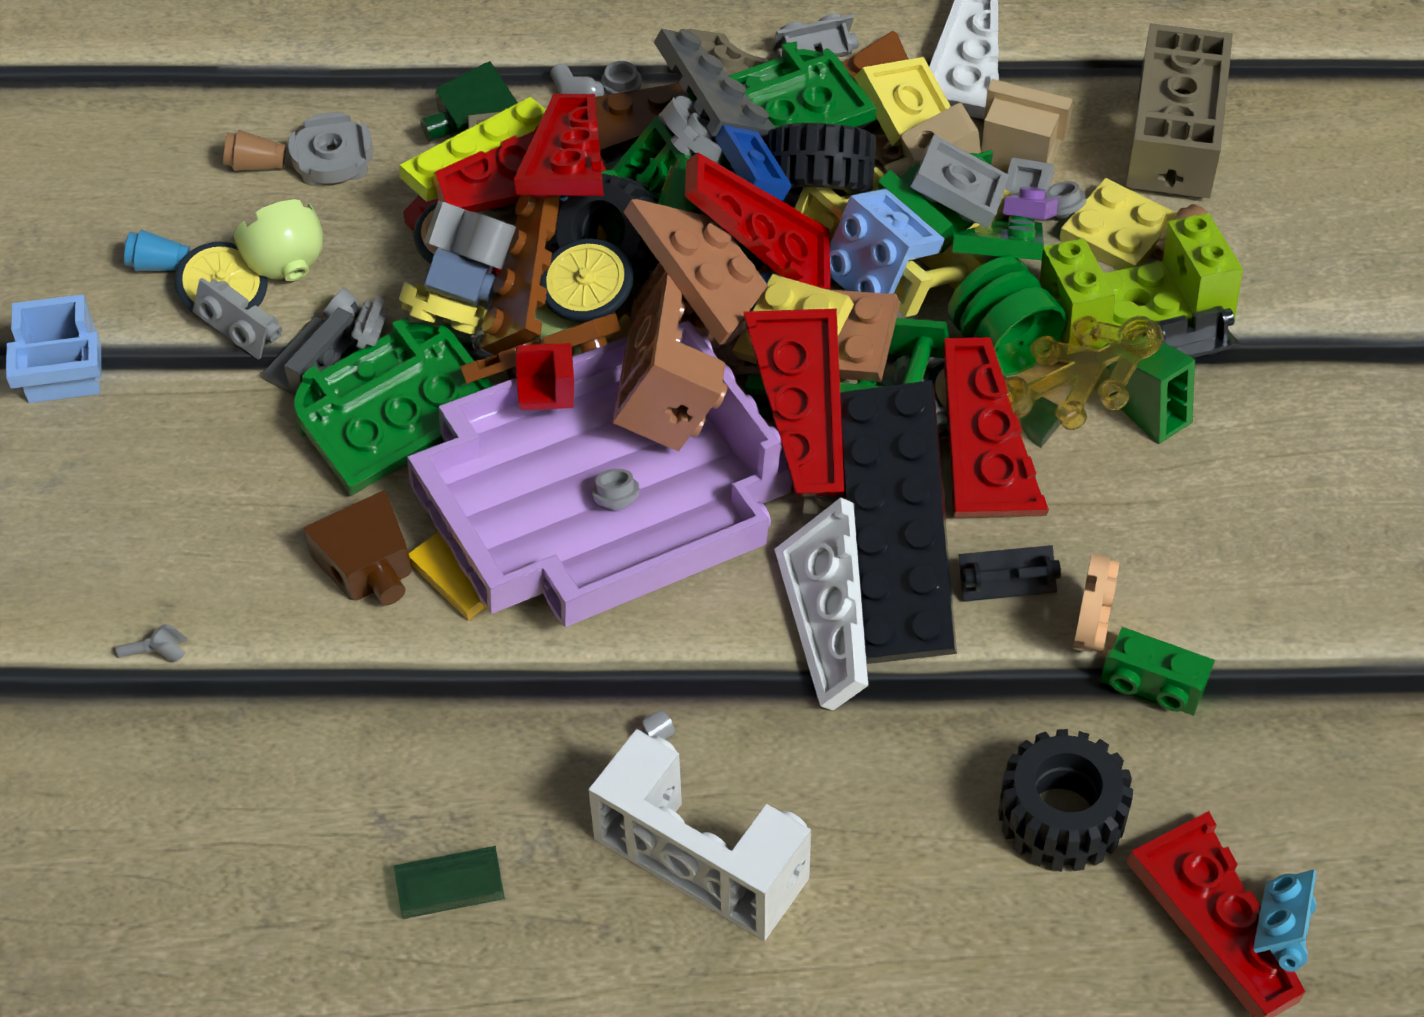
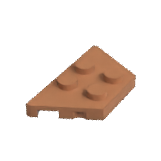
(701, 263)

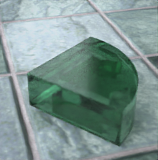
(1040, 421)

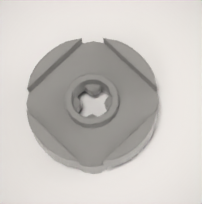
(691, 130)
(320, 166)

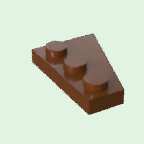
(586, 335)

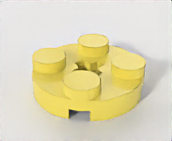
(428, 305)

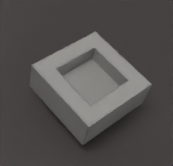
(1029, 174)

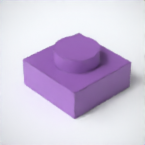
(1031, 204)

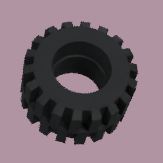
(825, 156)
(581, 216)
(1071, 765)

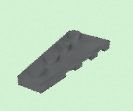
(715, 91)

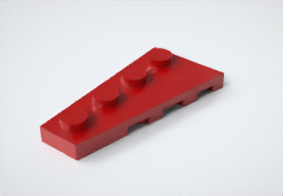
(564, 151)
(483, 178)
(802, 384)
(985, 440)

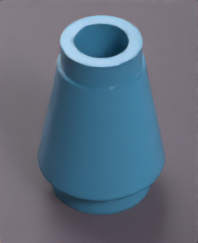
(153, 252)

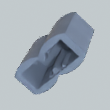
(460, 278)

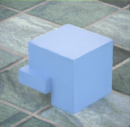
(54, 349)

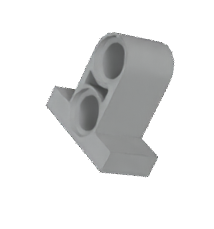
(470, 234)

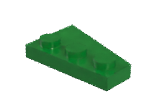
(1003, 238)

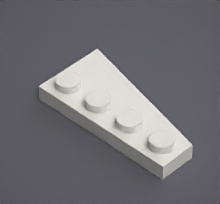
(968, 54)

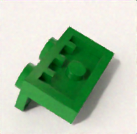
(1157, 671)

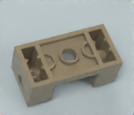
(1180, 111)

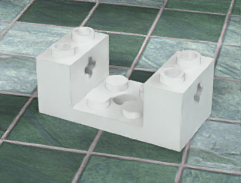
(637, 818)

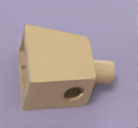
(951, 125)

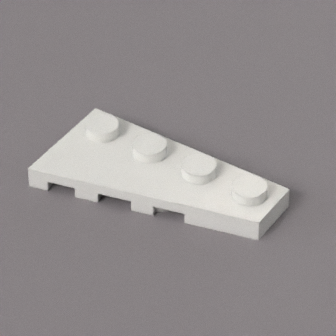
(825, 599)

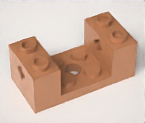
(663, 382)

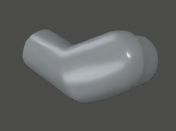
(568, 84)

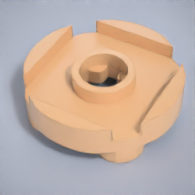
(1096, 603)

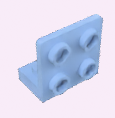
(877, 242)

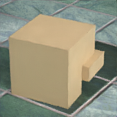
(1023, 123)

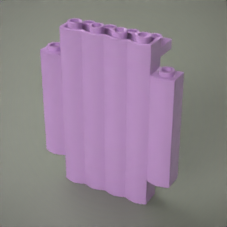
(521, 507)

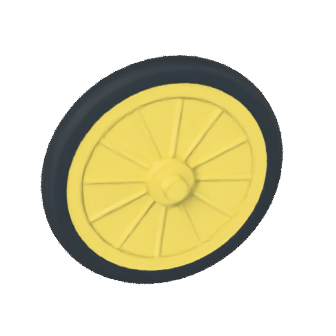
(222, 263)
(587, 280)

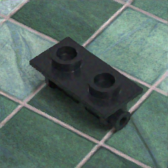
(1205, 337)
(1008, 573)

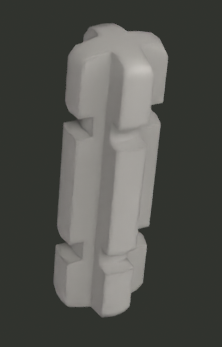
(369, 323)

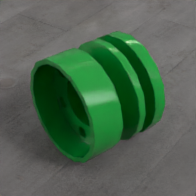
(1010, 308)

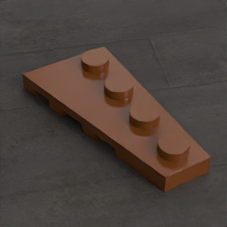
(518, 284)

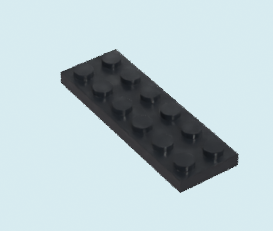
(899, 521)

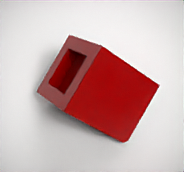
(545, 376)

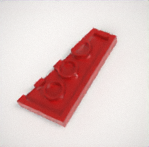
(765, 225)
(1208, 902)

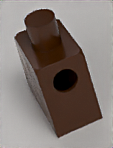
(362, 549)

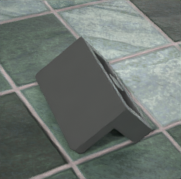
(318, 344)

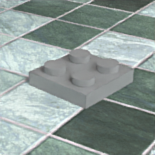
(960, 182)

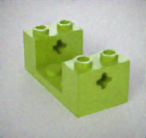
(1193, 277)

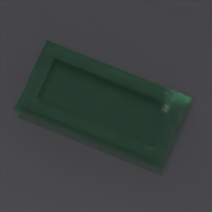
(449, 882)

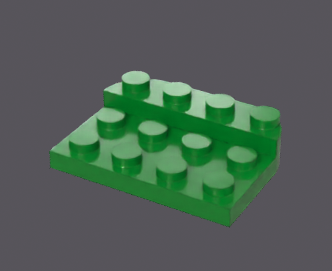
(806, 89)
(383, 401)

